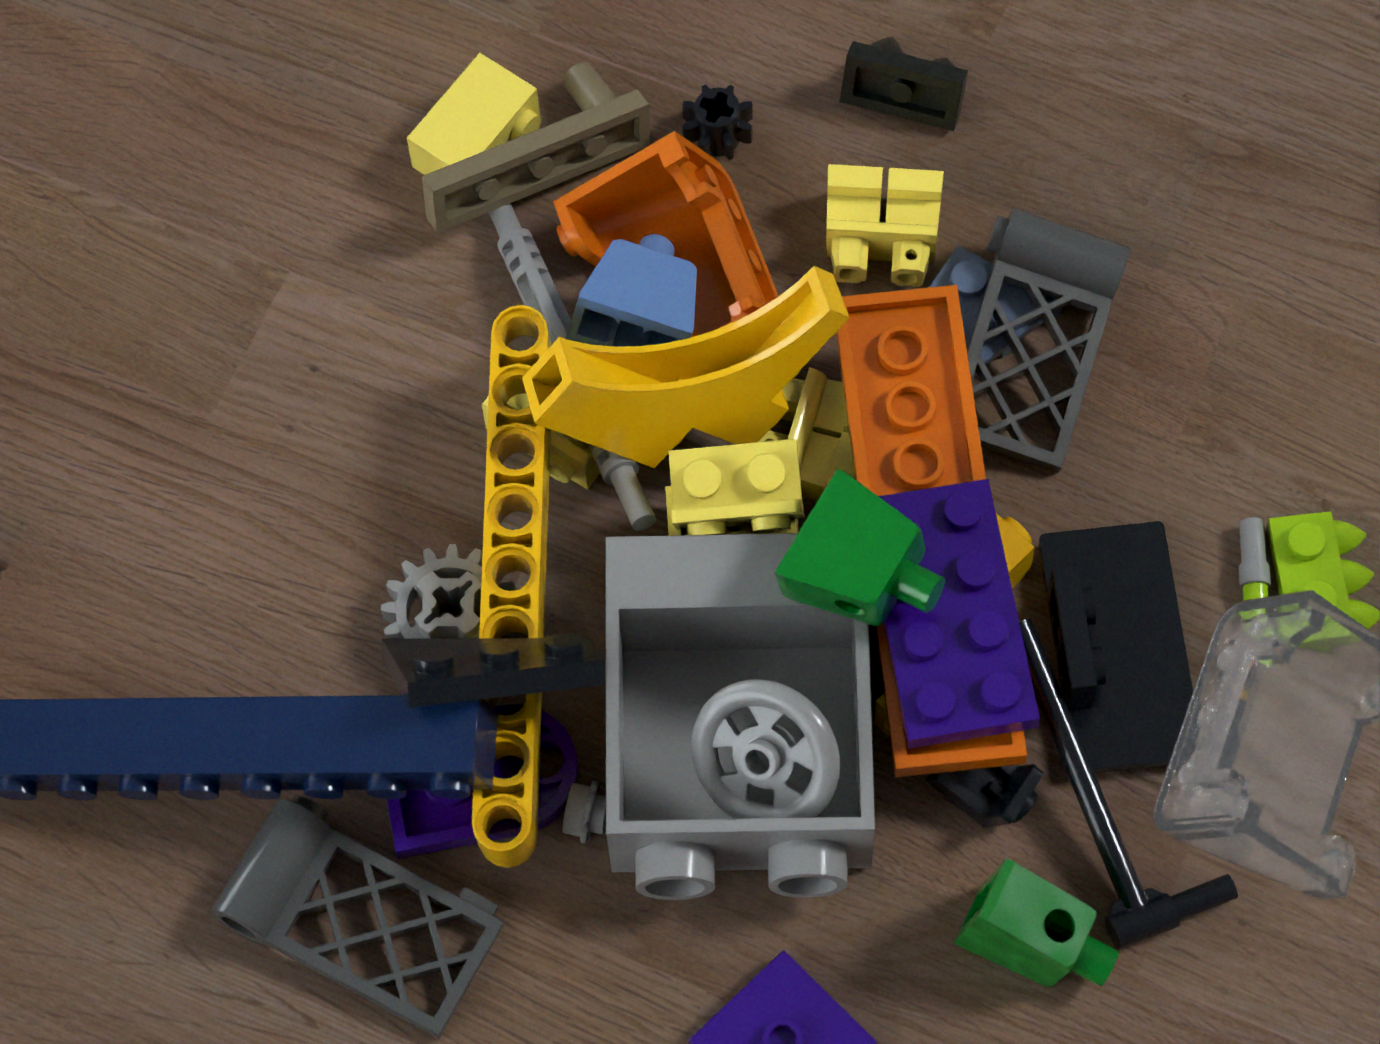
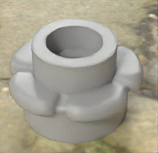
(585, 811)

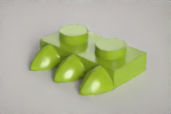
(1307, 558)

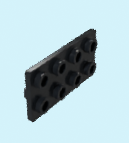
(1118, 641)

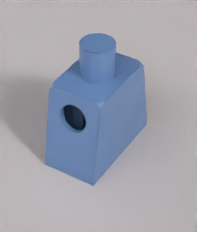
(636, 296)

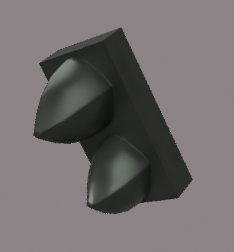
(903, 85)

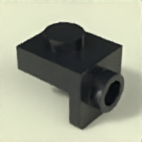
(991, 794)

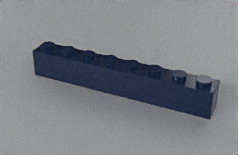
(245, 746)

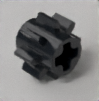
(717, 121)

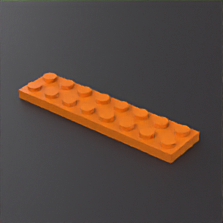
(911, 432)

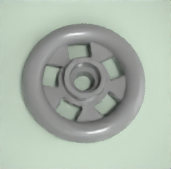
(768, 704)

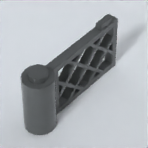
(1071, 270)
(284, 870)

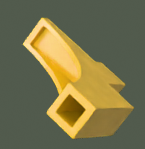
(716, 382)

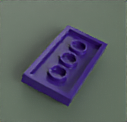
(965, 661)

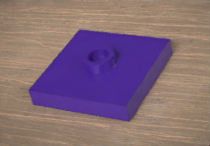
(782, 1008)

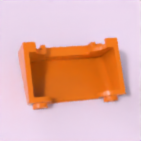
(690, 201)

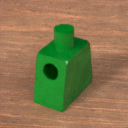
(857, 557)
(1034, 929)

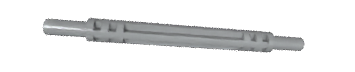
(540, 293)

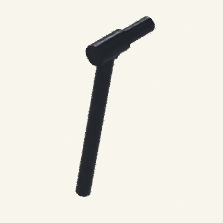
(1138, 912)

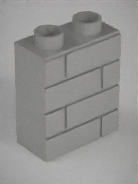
(678, 630)

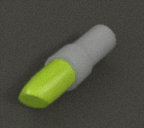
(1253, 570)

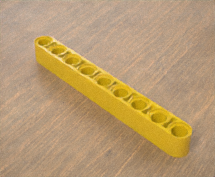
(507, 552)

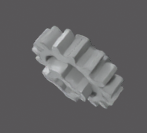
(438, 585)

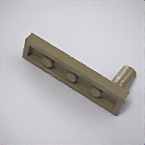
(543, 158)

